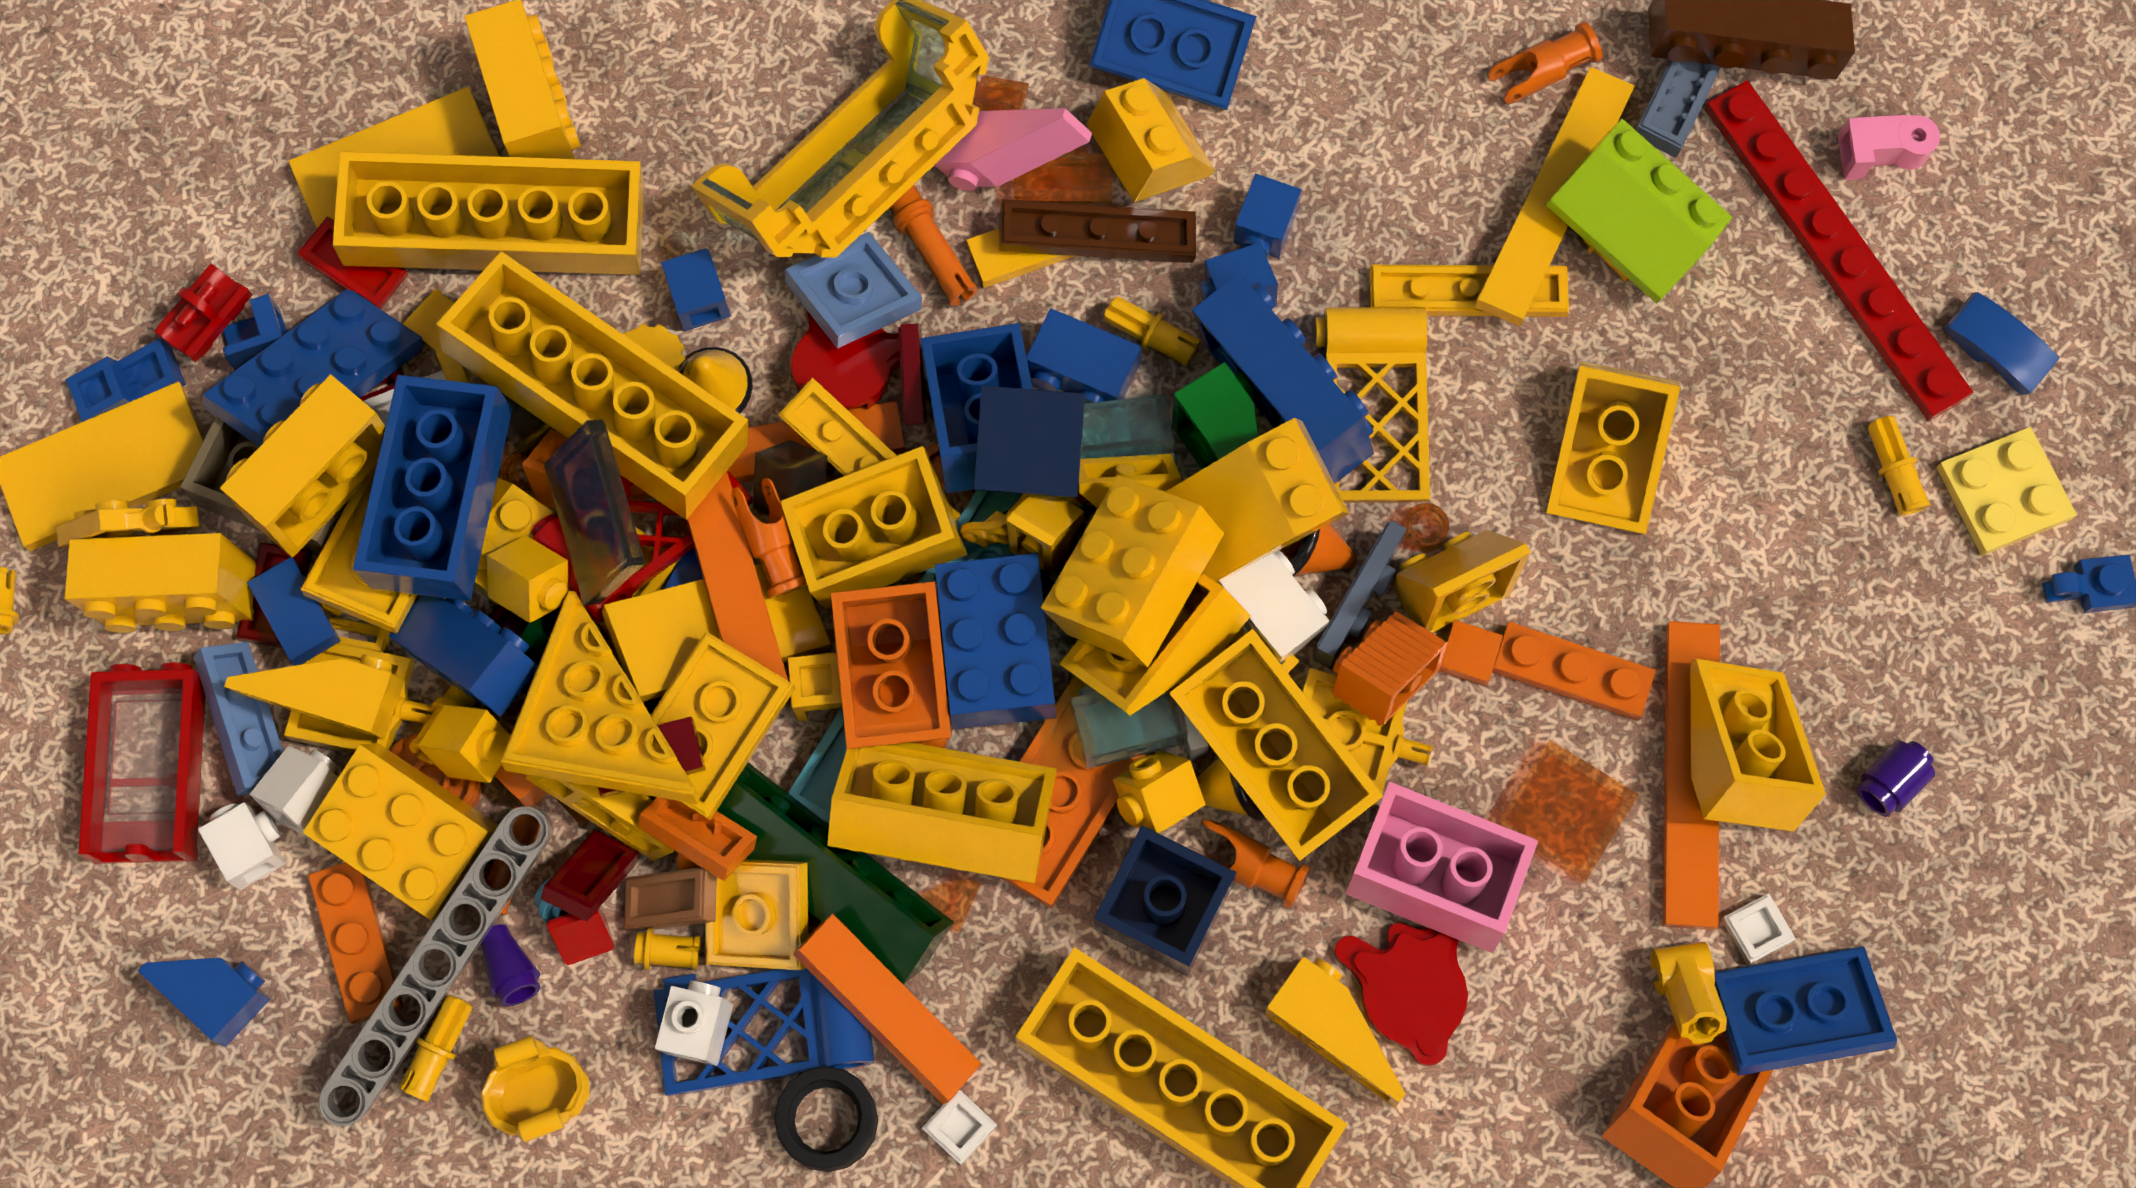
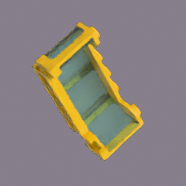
(867, 146)

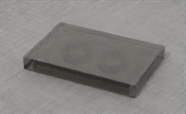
(594, 512)

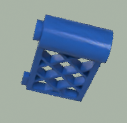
(831, 1032)

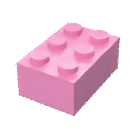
(1442, 867)

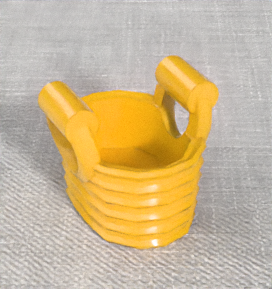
(533, 1089)

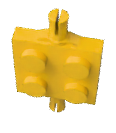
(117, 520)
(329, 735)
(1371, 745)

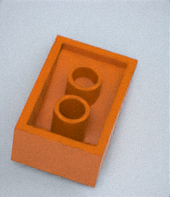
(891, 665)
(1685, 1110)

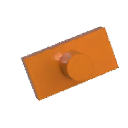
(712, 844)

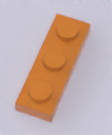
(1574, 671)
(354, 939)

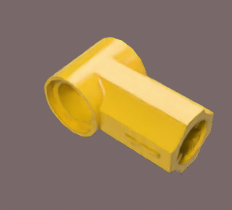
(1688, 982)

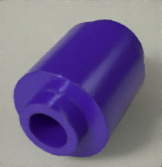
(1896, 777)

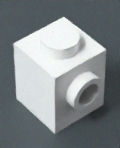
(295, 787)
(242, 844)
(694, 1023)

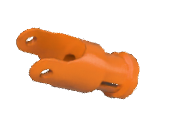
(1549, 61)
(771, 542)
(1260, 868)

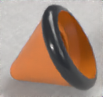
(1320, 553)

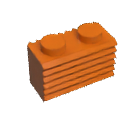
(1387, 667)

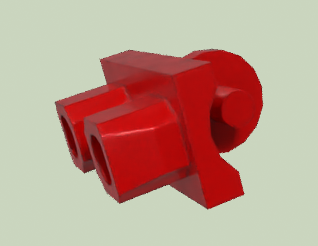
(203, 313)

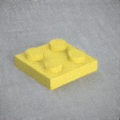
(2006, 491)

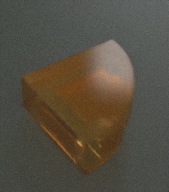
(954, 900)

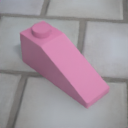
(1010, 145)

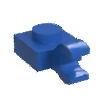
(2098, 582)

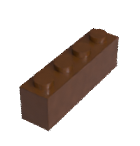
(1762, 35)

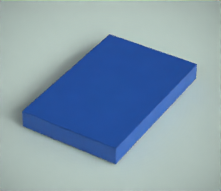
(1176, 45)
(1803, 1011)

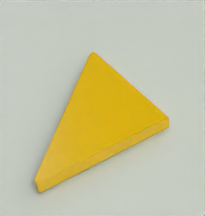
(588, 720)

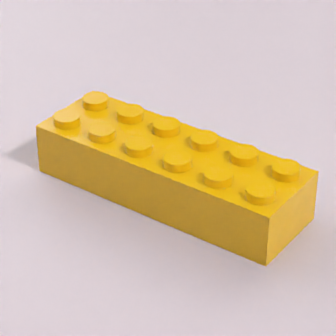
(471, 208)
(578, 369)
(1177, 1080)

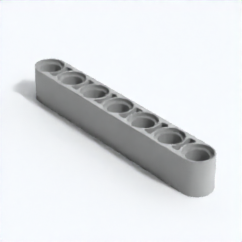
(417, 982)

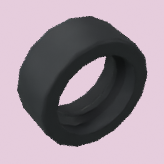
(786, 1112)

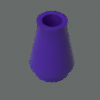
(508, 968)

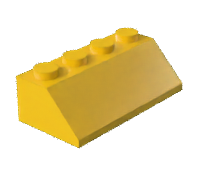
(1276, 745)
(943, 808)

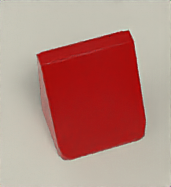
(580, 939)

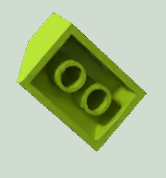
(1639, 211)

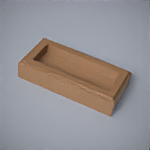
(670, 899)

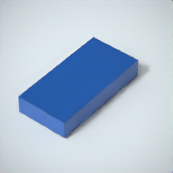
(295, 619)

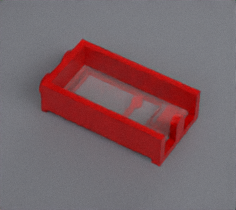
(142, 765)

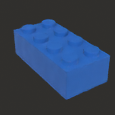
(1284, 376)
(433, 488)

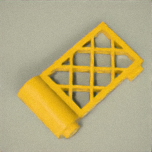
(1384, 340)

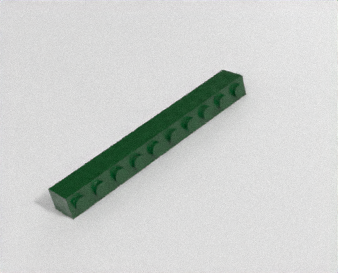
(859, 891)

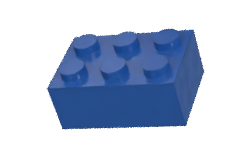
(954, 373)
(995, 641)

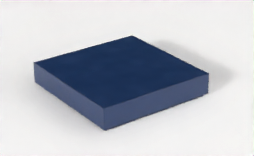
(1029, 441)

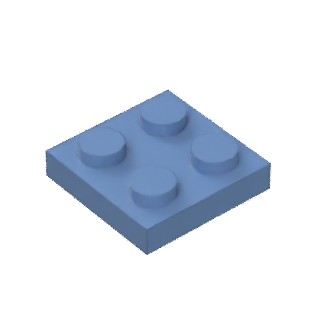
(854, 291)

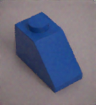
(210, 993)

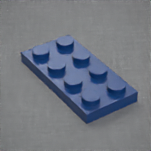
(340, 339)

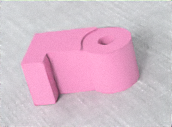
(1886, 141)

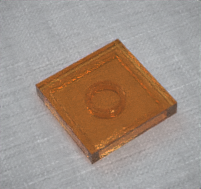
(1568, 810)

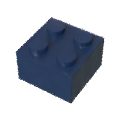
(1164, 900)

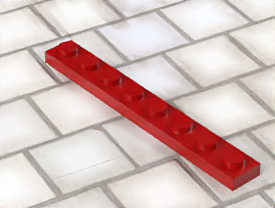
(1838, 251)

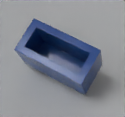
(1082, 359)

